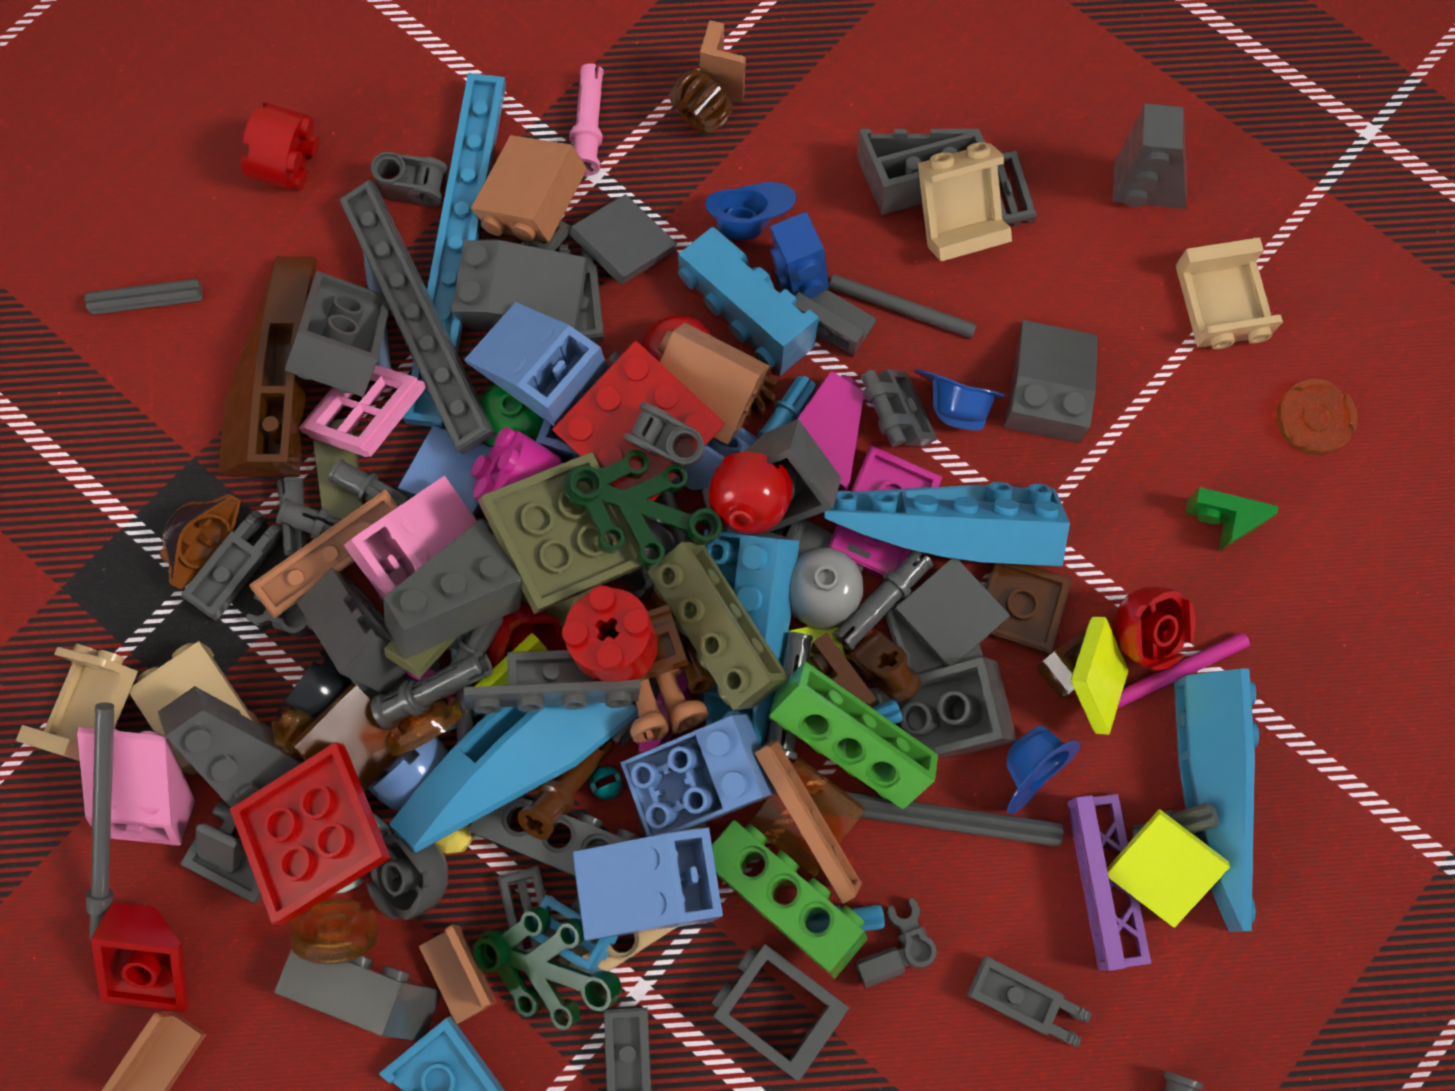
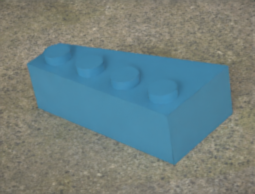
(748, 301)

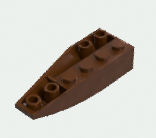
(265, 400)

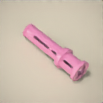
(586, 134)

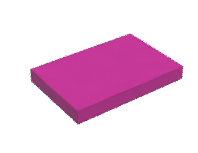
(881, 472)

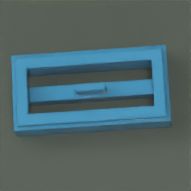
(598, 950)

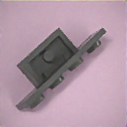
(548, 679)

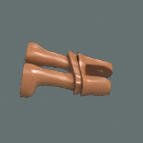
(681, 713)

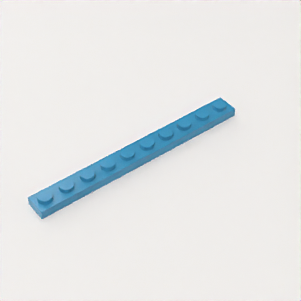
(467, 174)

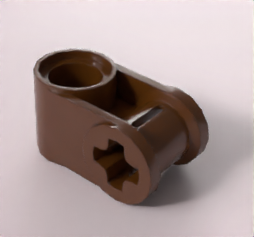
(884, 666)

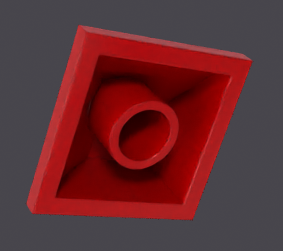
(139, 959)

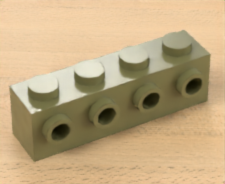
(717, 626)

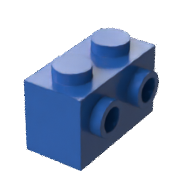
(799, 257)

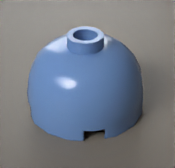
(407, 773)

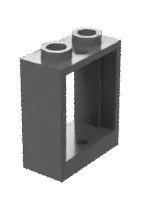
(816, 1035)

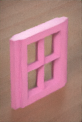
(385, 419)

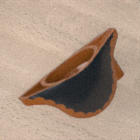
(195, 535)

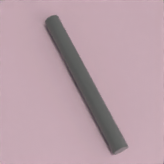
(902, 306)

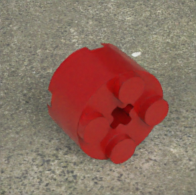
(279, 146)
(602, 615)

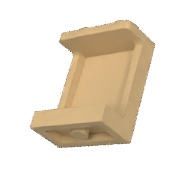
(963, 201)
(1226, 294)
(190, 667)
(91, 680)

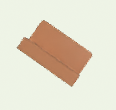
(722, 66)
(457, 974)
(157, 1054)

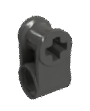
(413, 178)
(663, 435)

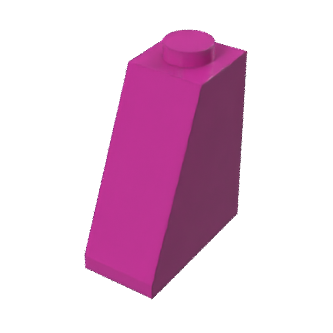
(834, 422)

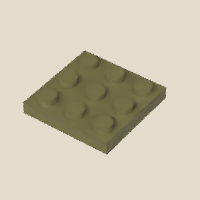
(553, 539)

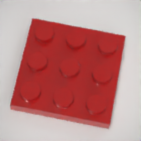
(613, 407)
(309, 834)

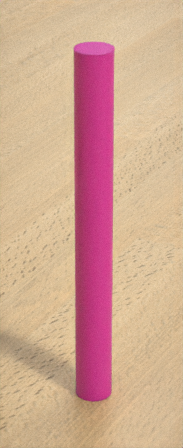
(1184, 667)

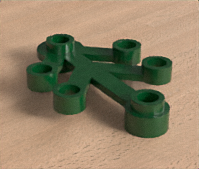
(635, 505)
(496, 953)

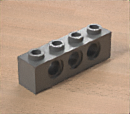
(584, 832)

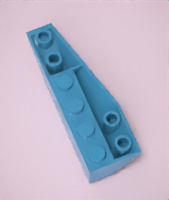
(962, 521)
(760, 576)
(502, 761)
(1218, 769)

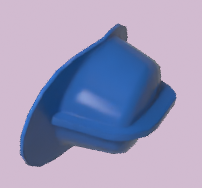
(747, 210)
(959, 404)
(1034, 761)

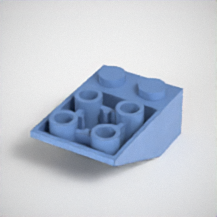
(539, 361)
(698, 776)
(647, 884)

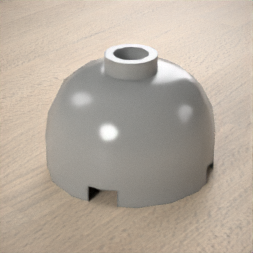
(825, 588)

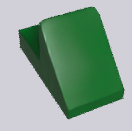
(1238, 513)

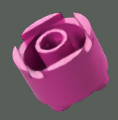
(510, 461)

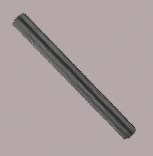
(961, 820)

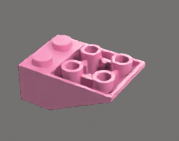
(410, 535)
(147, 787)

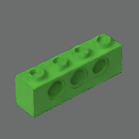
(854, 736)
(828, 949)

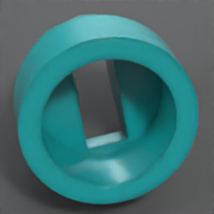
(610, 790)

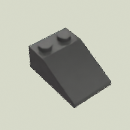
(504, 272)
(339, 334)
(1052, 382)
(957, 709)

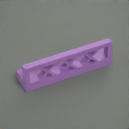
(1097, 885)

